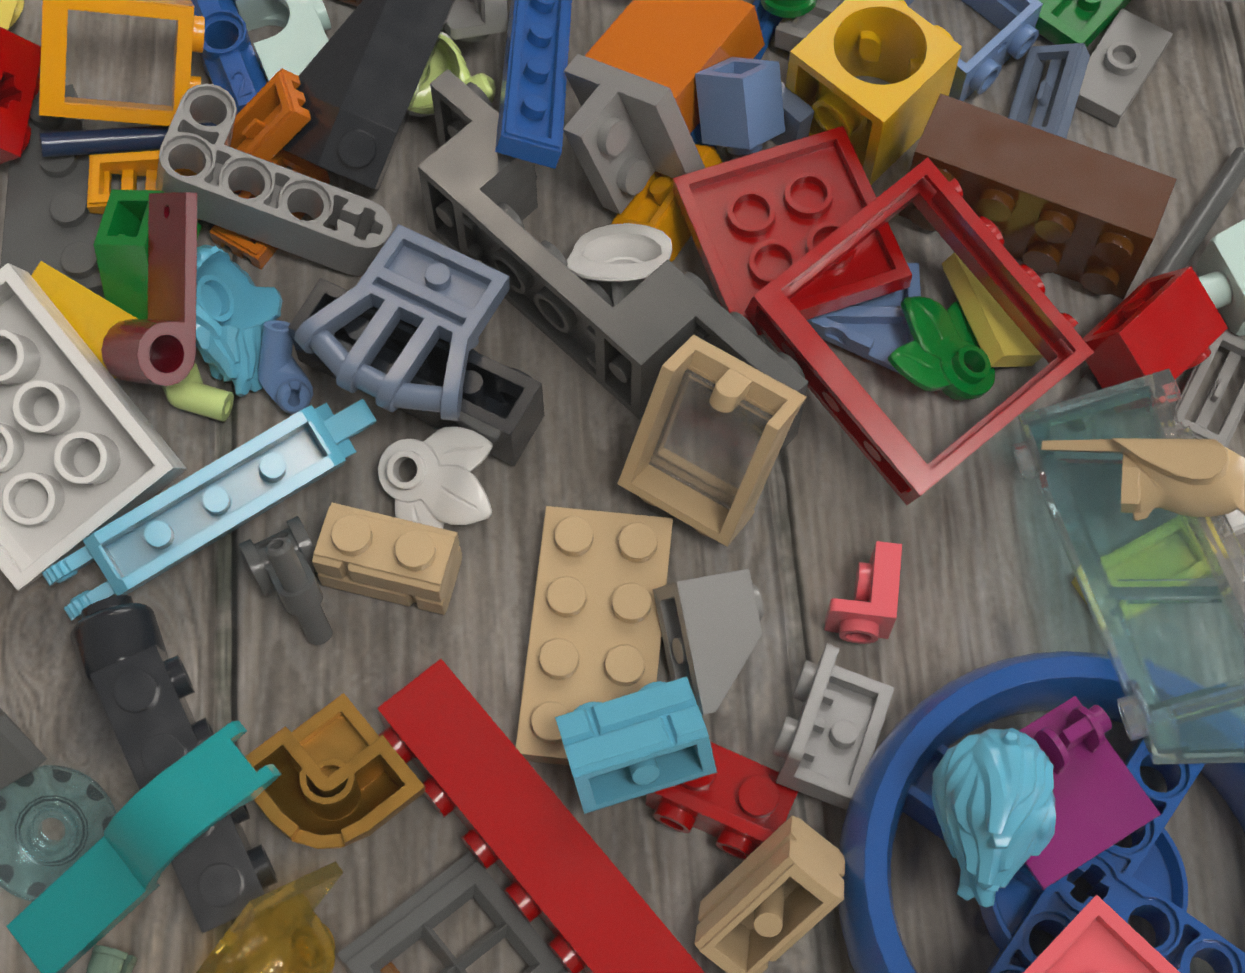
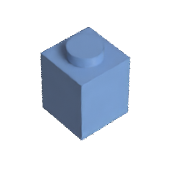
(740, 104)

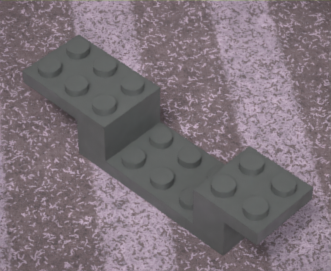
(478, 209)

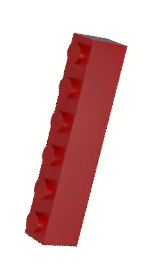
(526, 831)

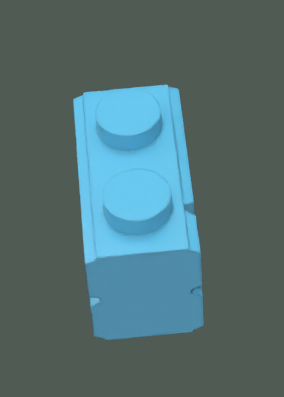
(636, 744)

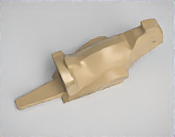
(1171, 474)

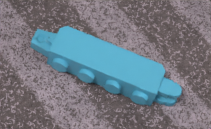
(214, 501)

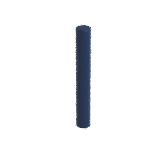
(104, 140)

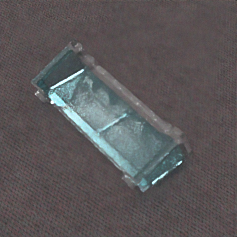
(1156, 587)

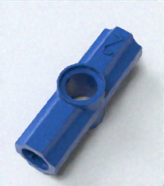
(236, 66)

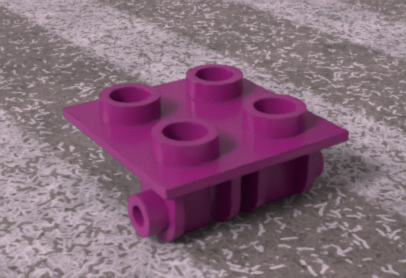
(1092, 789)

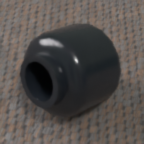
(113, 632)

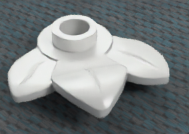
(443, 483)

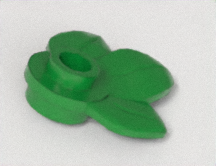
(943, 351)

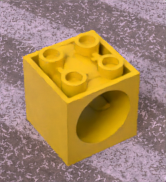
(880, 42)

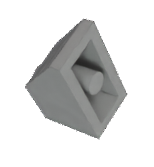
(709, 631)

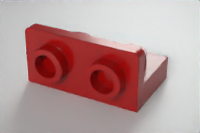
(735, 804)

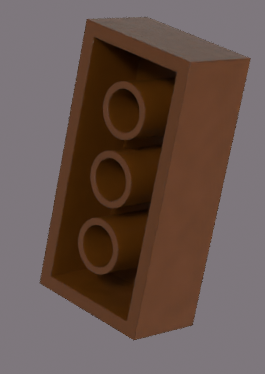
(1050, 197)

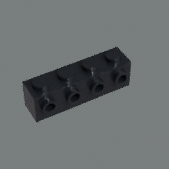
(495, 398)
(155, 730)

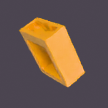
(52, 99)

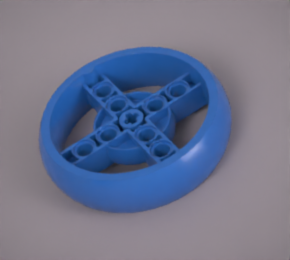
(1133, 881)

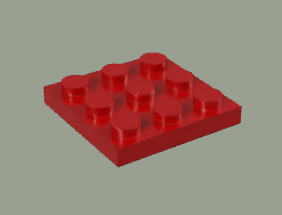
(773, 208)

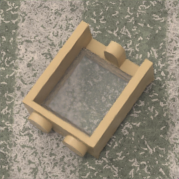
(709, 439)

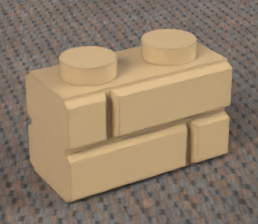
(387, 558)
(771, 899)

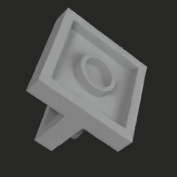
(625, 131)

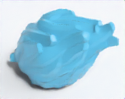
(231, 318)
(994, 808)

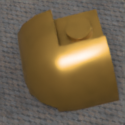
(334, 780)

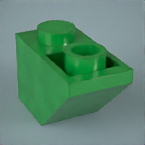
(123, 250)

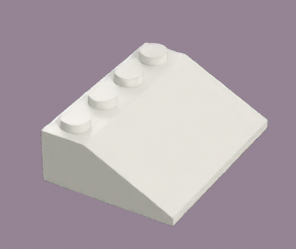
(68, 437)

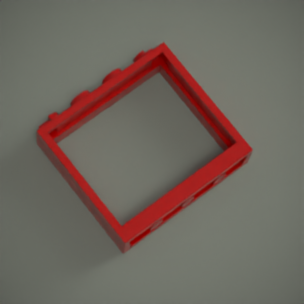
(983, 251)

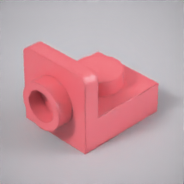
(875, 598)

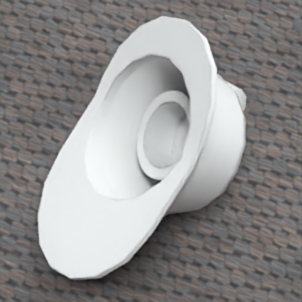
(619, 256)

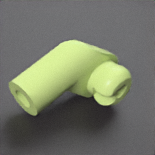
(200, 398)

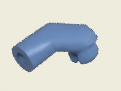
(280, 372)

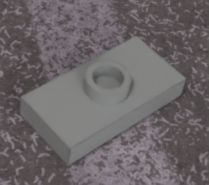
(1121, 66)

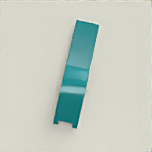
(137, 849)

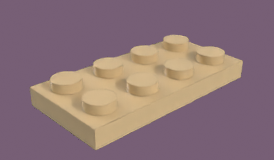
(591, 619)

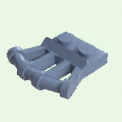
(426, 287)

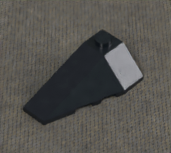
(366, 86)

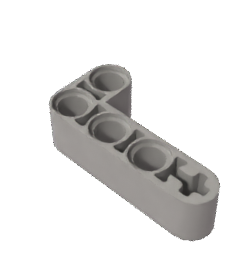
(275, 188)

